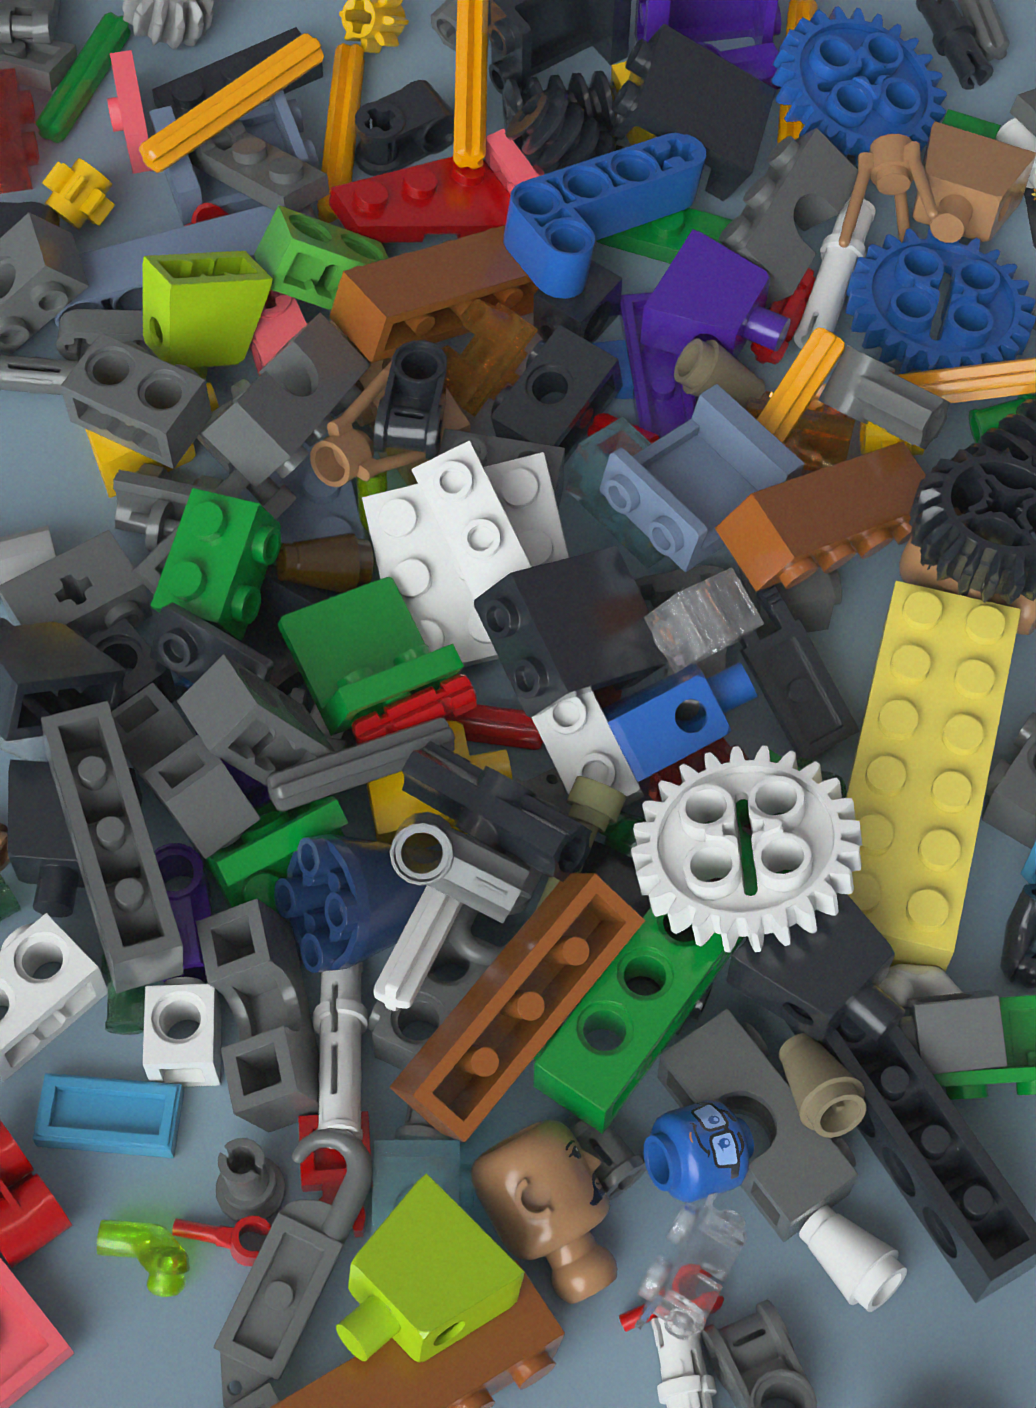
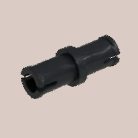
(956, 41)

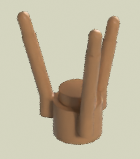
(892, 167)
(350, 451)

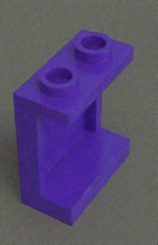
(710, 19)

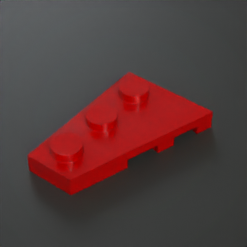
(421, 202)

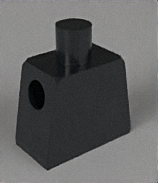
(48, 673)
(40, 838)
(822, 975)

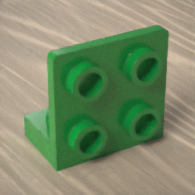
(363, 653)

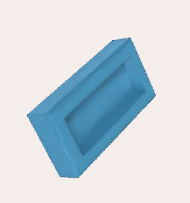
(108, 1115)

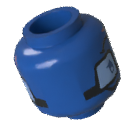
(698, 1151)

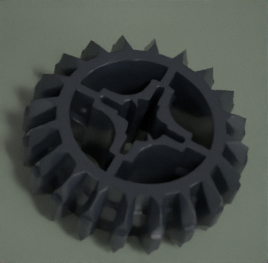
(992, 540)

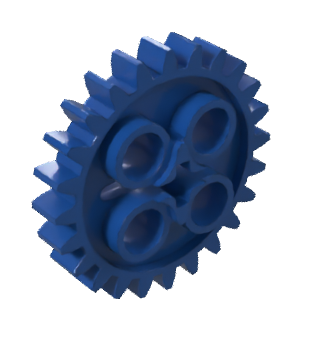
(856, 81)
(898, 294)

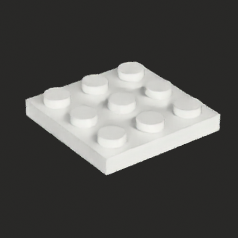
(422, 565)

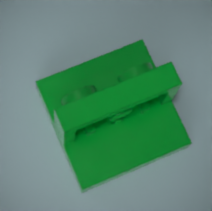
(264, 850)

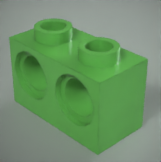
(310, 255)

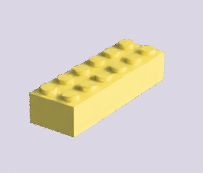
(927, 764)

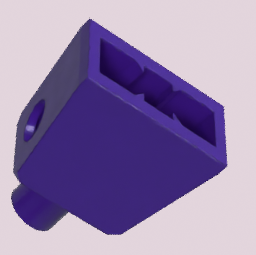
(711, 297)

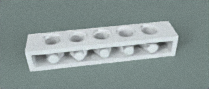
(486, 553)

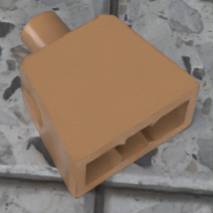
(973, 183)

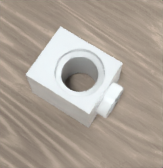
(187, 1060)

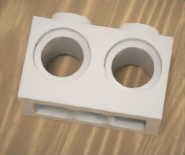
(42, 1007)

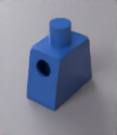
(647, 722)

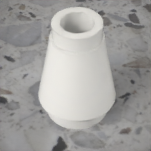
(853, 1258)

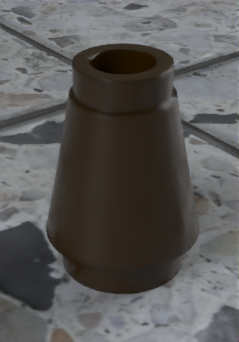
(327, 562)

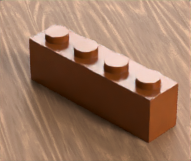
(428, 293)
(823, 518)
(517, 1005)
(465, 1375)

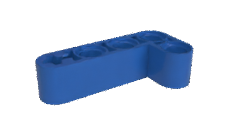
(564, 212)

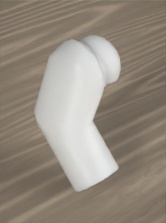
(916, 981)

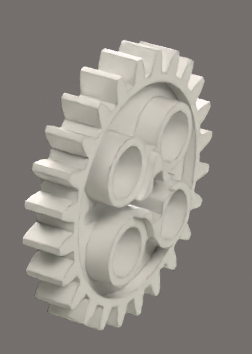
(812, 838)

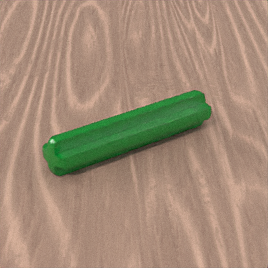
(82, 78)

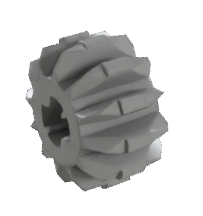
(169, 20)

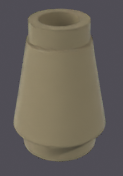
(709, 364)
(822, 1088)

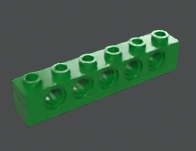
(599, 1082)

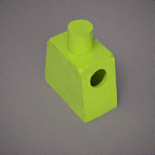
(202, 307)
(426, 1278)

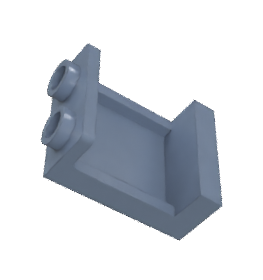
(276, 124)
(697, 477)

